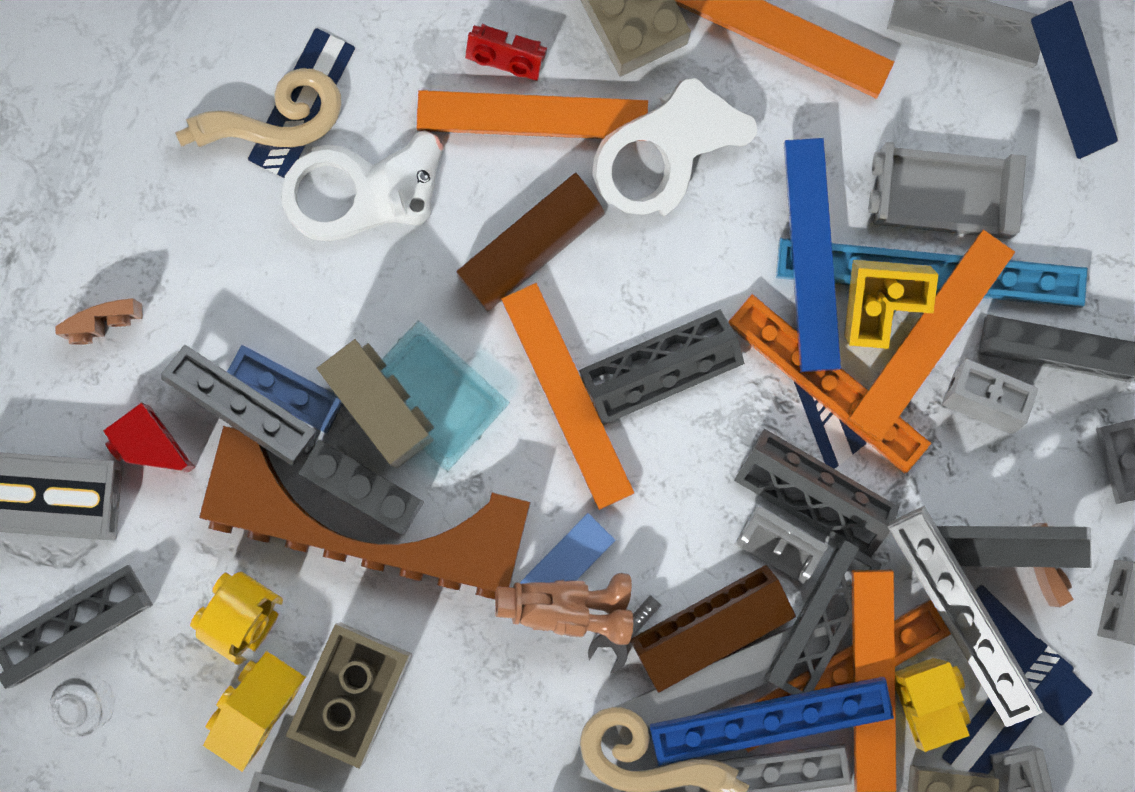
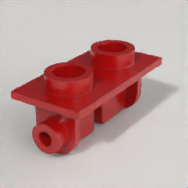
(489, 48)

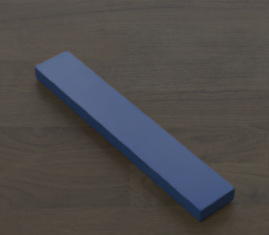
(812, 255)
(771, 721)

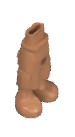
(566, 605)

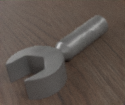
(640, 617)

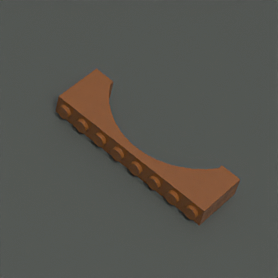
(251, 496)

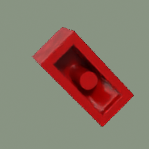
(145, 441)

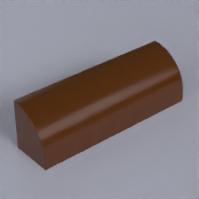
(531, 242)
(713, 628)

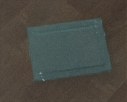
(445, 390)

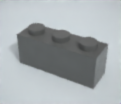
(361, 487)

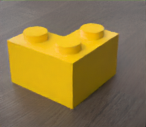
(878, 291)
(933, 702)
(251, 709)

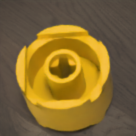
(236, 616)

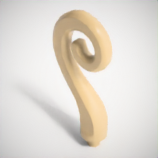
(221, 124)
(696, 772)

